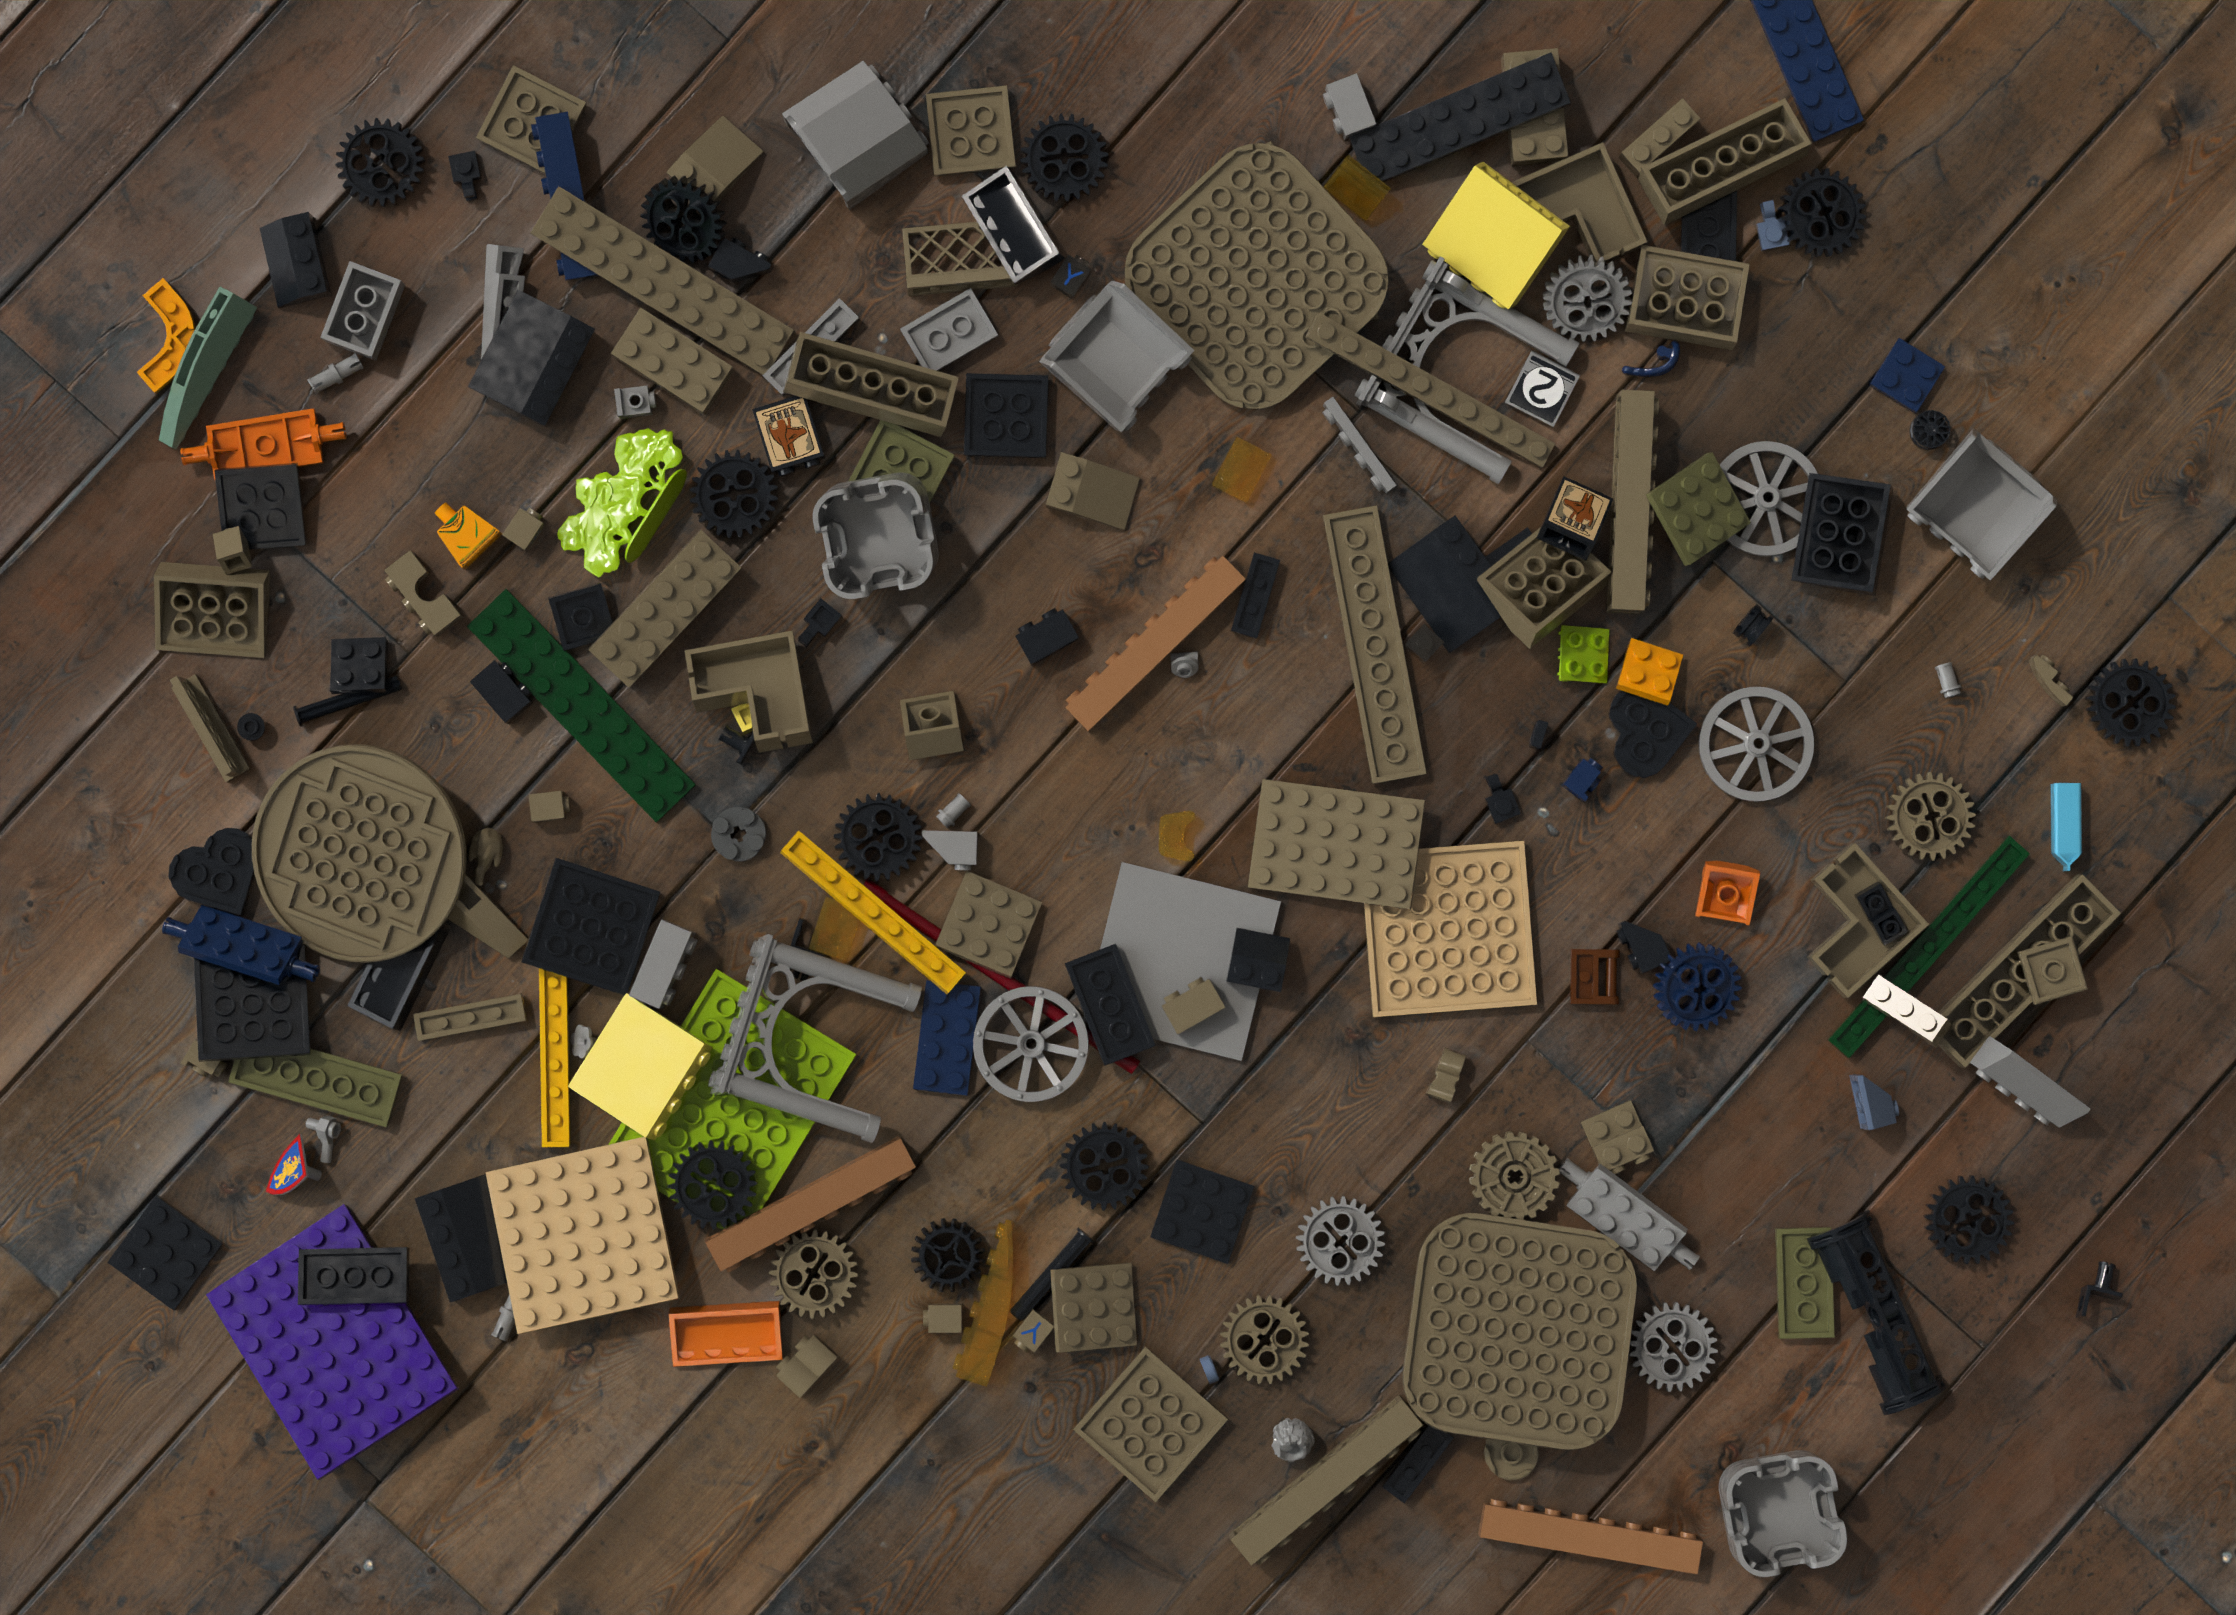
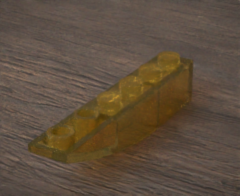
(990, 1313)

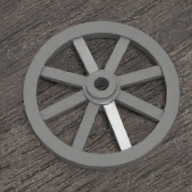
(1772, 488)
(1748, 745)
(1021, 1042)

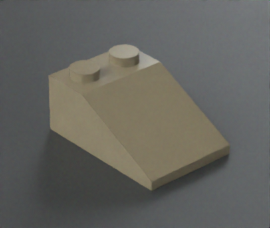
(717, 158)
(1092, 491)

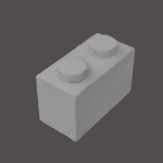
(1349, 106)

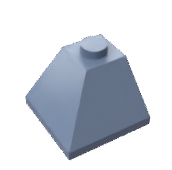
(1872, 1104)

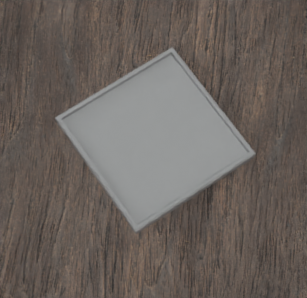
(1183, 931)

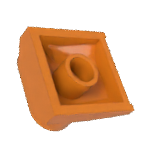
(1727, 891)

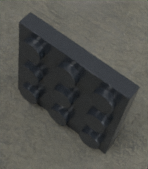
(1006, 415)
(263, 504)
(1202, 1211)
(165, 1252)

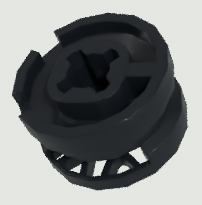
(1929, 430)
(1752, 625)

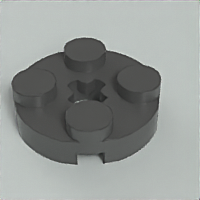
(752, 841)

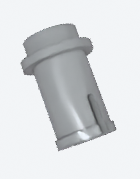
(1948, 680)
(953, 810)

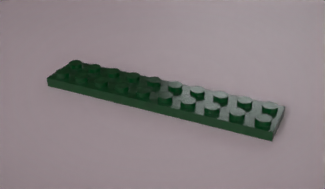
(581, 705)

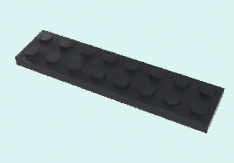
(1462, 119)

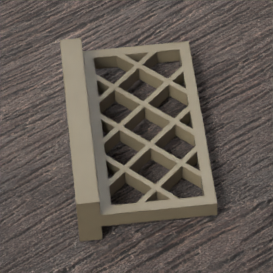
(951, 280)
(210, 727)

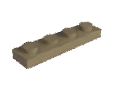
(470, 1017)

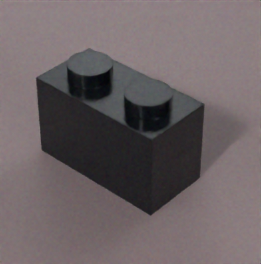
(1047, 636)
(501, 691)

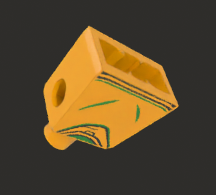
(465, 533)

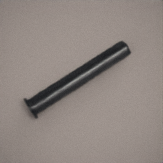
(341, 702)
(1043, 1282)

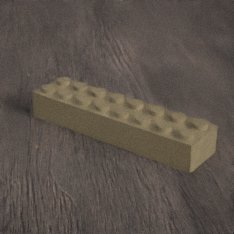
(1630, 506)
(2000, 987)
(1325, 1480)

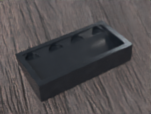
(1013, 226)
(392, 985)

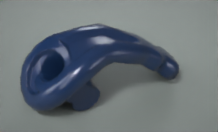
(1668, 354)

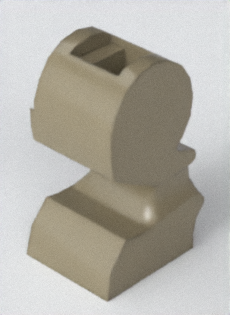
(1446, 1075)

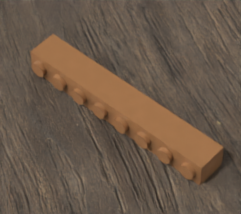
(1155, 643)
(809, 1204)
(1590, 1537)

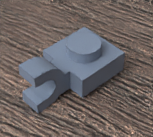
(1770, 230)

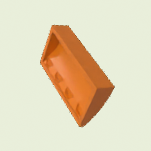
(726, 1333)

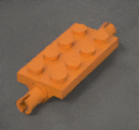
(265, 441)

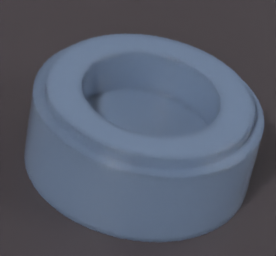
(1209, 1369)

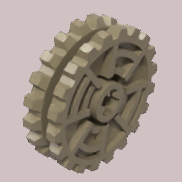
(1514, 1154)

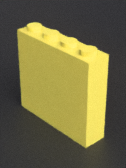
(1495, 236)
(641, 1067)

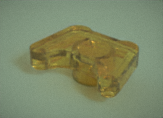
(1172, 835)

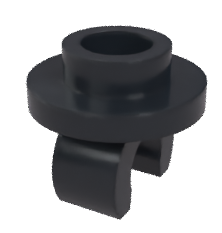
(251, 726)

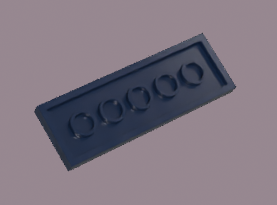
(1808, 66)

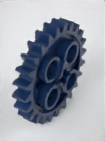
(1673, 988)

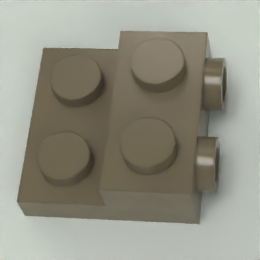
(1617, 1137)

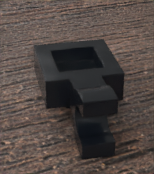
(465, 170)
(820, 619)
(1501, 803)

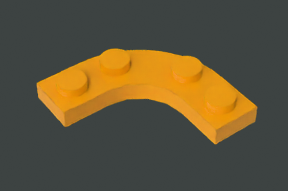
(179, 329)

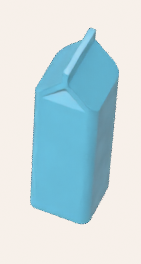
(2066, 823)

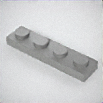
(830, 326)
(1364, 456)

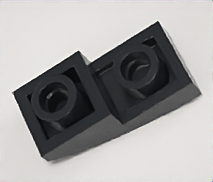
(1881, 913)

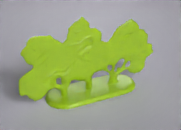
(615, 501)

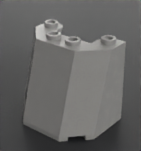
(857, 132)
(1115, 354)
(1982, 504)

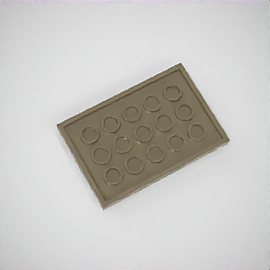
(1336, 844)

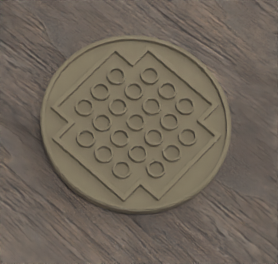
(359, 853)

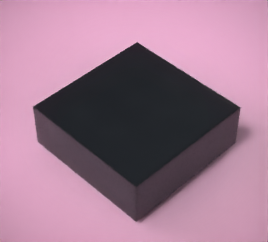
(1538, 734)

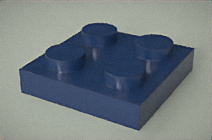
(1907, 375)

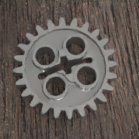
(1583, 276)
(1358, 1224)
(1691, 1330)

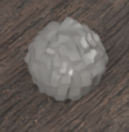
(1292, 1439)

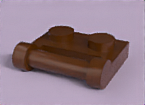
(1585, 973)

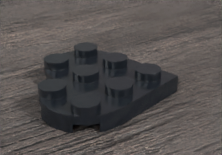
(1647, 733)
(216, 873)

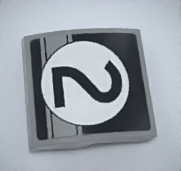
(1542, 388)

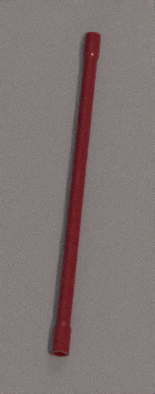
(931, 930)

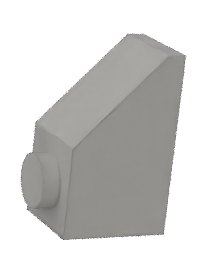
(955, 847)

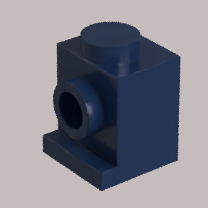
(1583, 778)

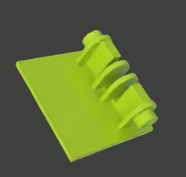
(1583, 654)

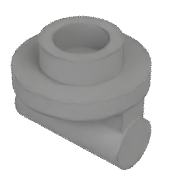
(1184, 664)

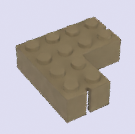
(1592, 196)
(754, 672)
(1854, 948)

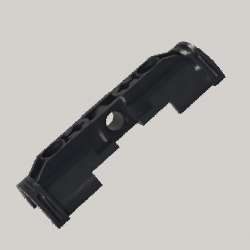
(1841, 1256)

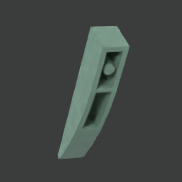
(203, 361)

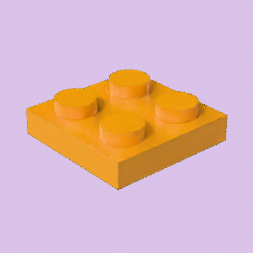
(1649, 671)

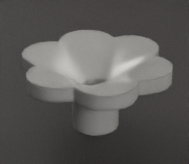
(582, 1041)

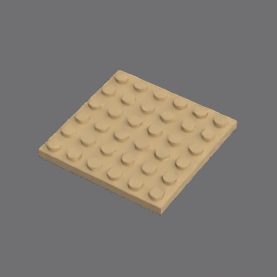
(1462, 938)
(582, 1235)

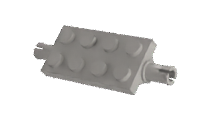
(1627, 1216)

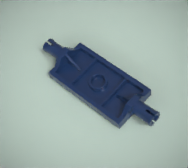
(241, 945)

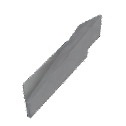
(500, 287)

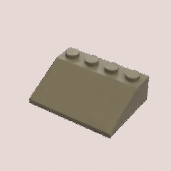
(1687, 297)
(1541, 587)
(211, 611)

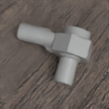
(327, 1130)

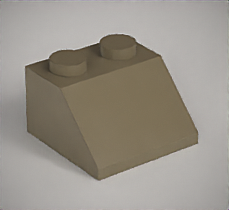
(931, 725)

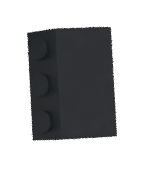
(295, 260)

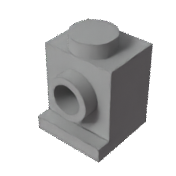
(626, 409)

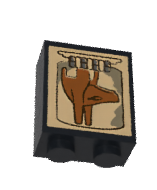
(789, 435)
(1574, 518)

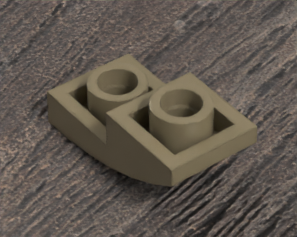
(2044, 673)

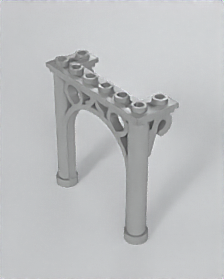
(1422, 421)
(785, 1096)

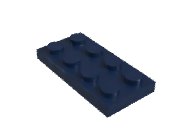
(946, 1039)

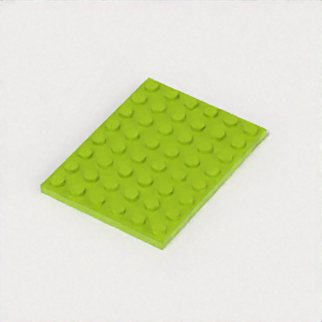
(765, 1134)

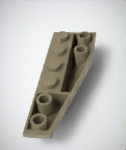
(485, 920)

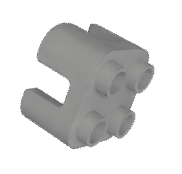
(876, 534)
(1781, 1512)

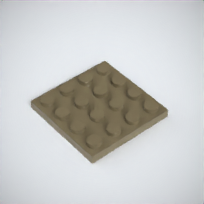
(1150, 1424)

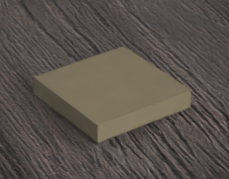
(2052, 970)

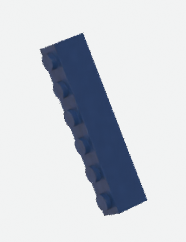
(561, 170)

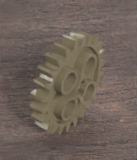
(1954, 809)
(835, 1287)
(1284, 1354)

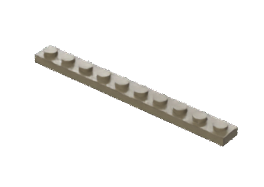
(1429, 390)

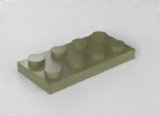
(1803, 1286)

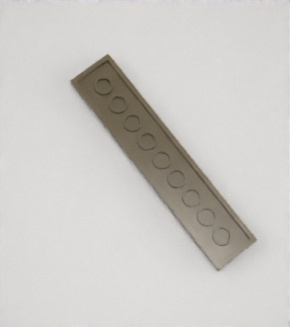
(661, 281)
(1374, 644)

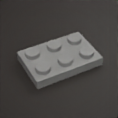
(949, 331)

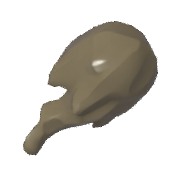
(485, 847)

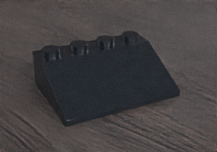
(531, 357)
(1842, 533)
(1443, 584)
(463, 1237)

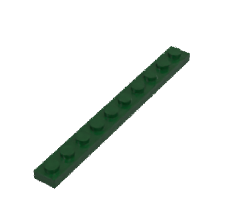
(1933, 940)

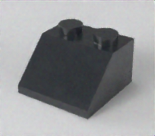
(1258, 959)

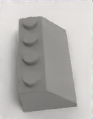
(2027, 1084)

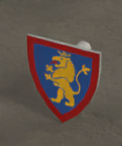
(291, 1169)

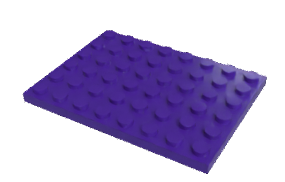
(330, 1370)

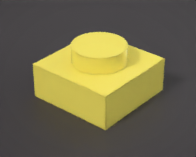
(743, 717)

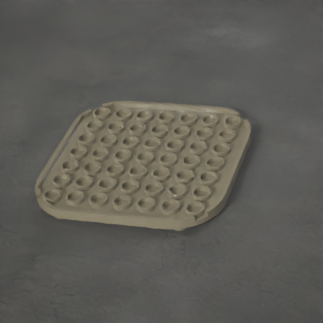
(1248, 269)
(1519, 1331)

